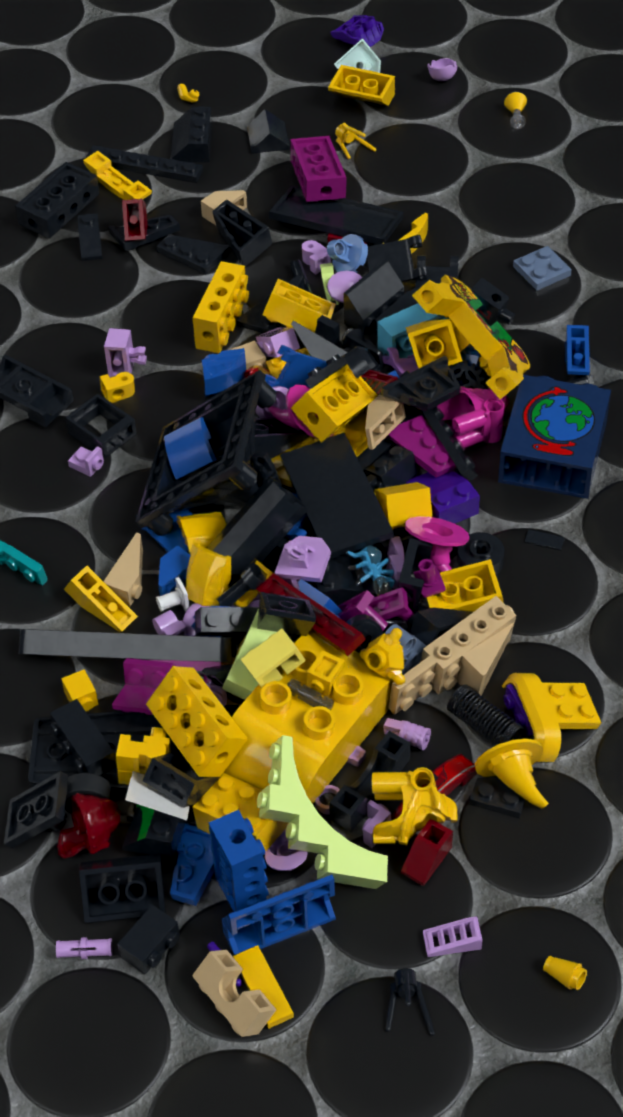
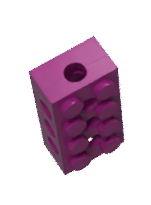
(318, 167)

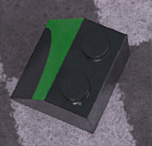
(154, 833)

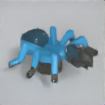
(371, 569)

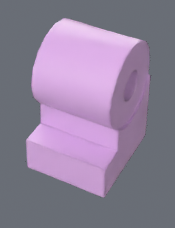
(313, 255)
(169, 624)

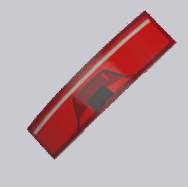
(448, 776)

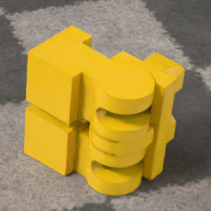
(137, 755)

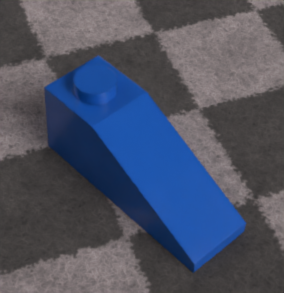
(577, 350)

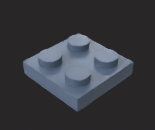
(542, 268)

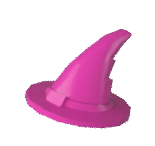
(287, 415)
(439, 533)

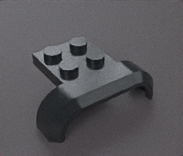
(358, 360)

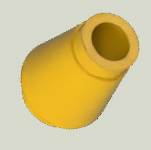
(566, 972)

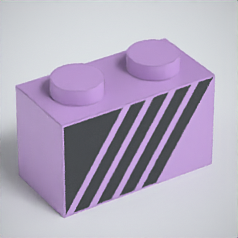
(272, 340)

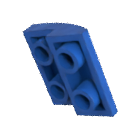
(189, 448)

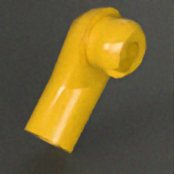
(191, 96)

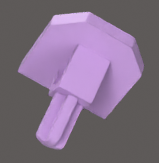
(304, 559)

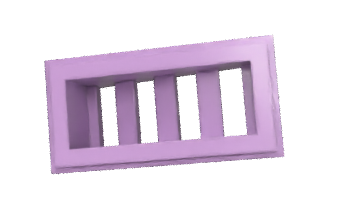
(465, 944)

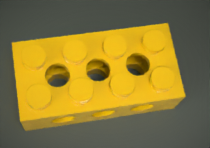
(220, 307)
(335, 402)
(196, 721)

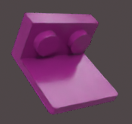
(141, 681)

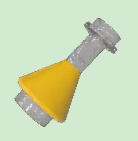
(515, 103)

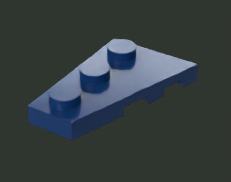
(193, 866)

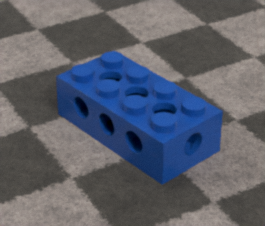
(238, 861)

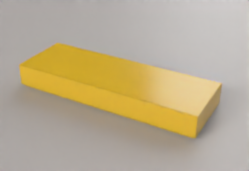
(259, 976)

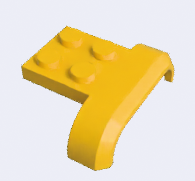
(553, 708)

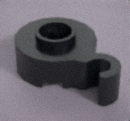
(481, 548)

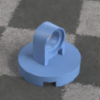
(348, 253)

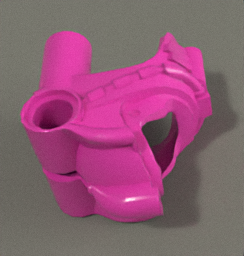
(478, 421)

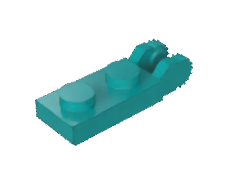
(19, 561)

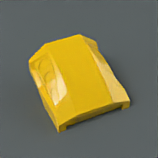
(201, 528)
(207, 575)

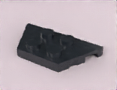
(425, 386)

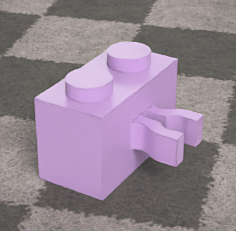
(120, 352)

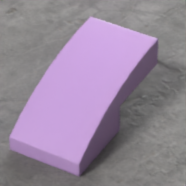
(396, 558)

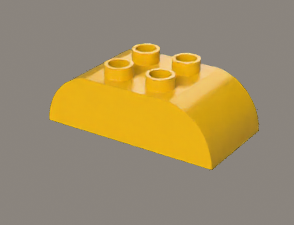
(320, 735)

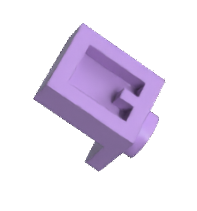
(87, 461)
(377, 813)

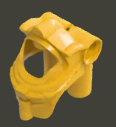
(418, 804)

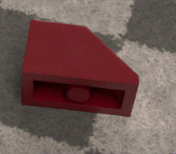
(134, 219)

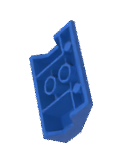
(280, 916)

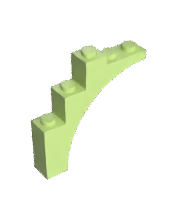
(307, 831)

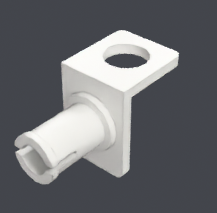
(174, 598)

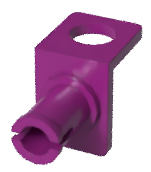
(432, 579)

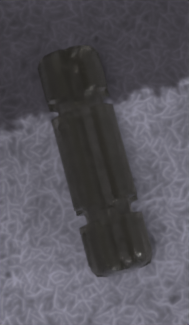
(309, 695)

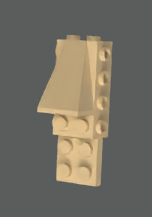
(460, 655)

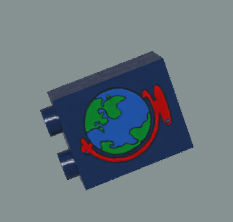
(554, 436)

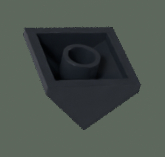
(267, 133)
(285, 613)

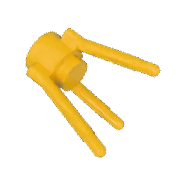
(347, 134)

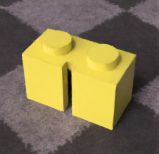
(270, 654)

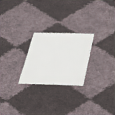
(147, 796)

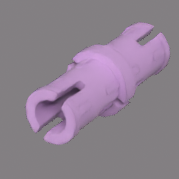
(103, 948)

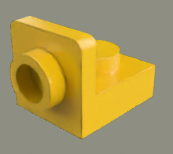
(324, 672)

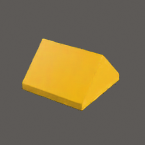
(404, 502)

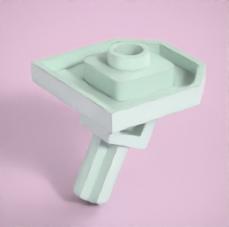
(360, 57)

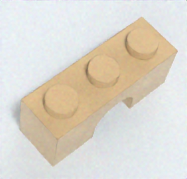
(218, 980)

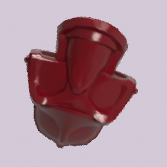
(93, 823)

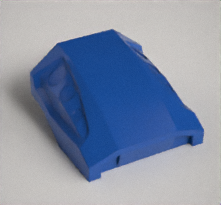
(223, 370)

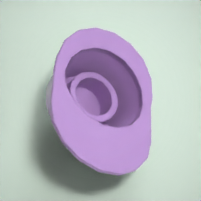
(282, 858)

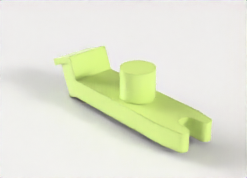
(326, 273)

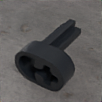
(251, 579)

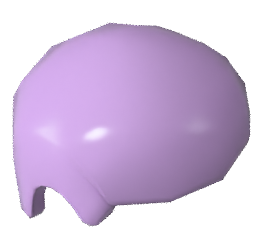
(442, 69)

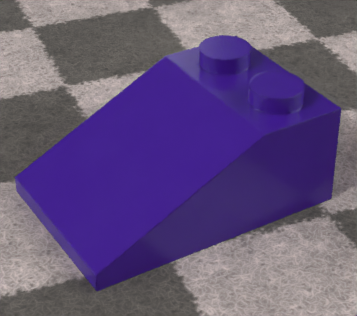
(451, 496)

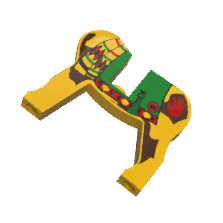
(499, 352)

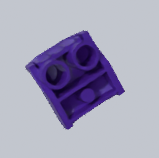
(359, 28)

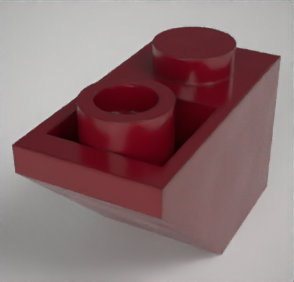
(427, 852)

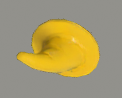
(513, 766)

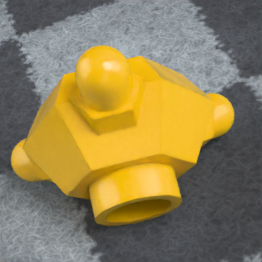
(386, 656)

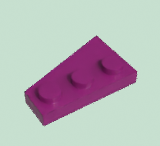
(426, 446)

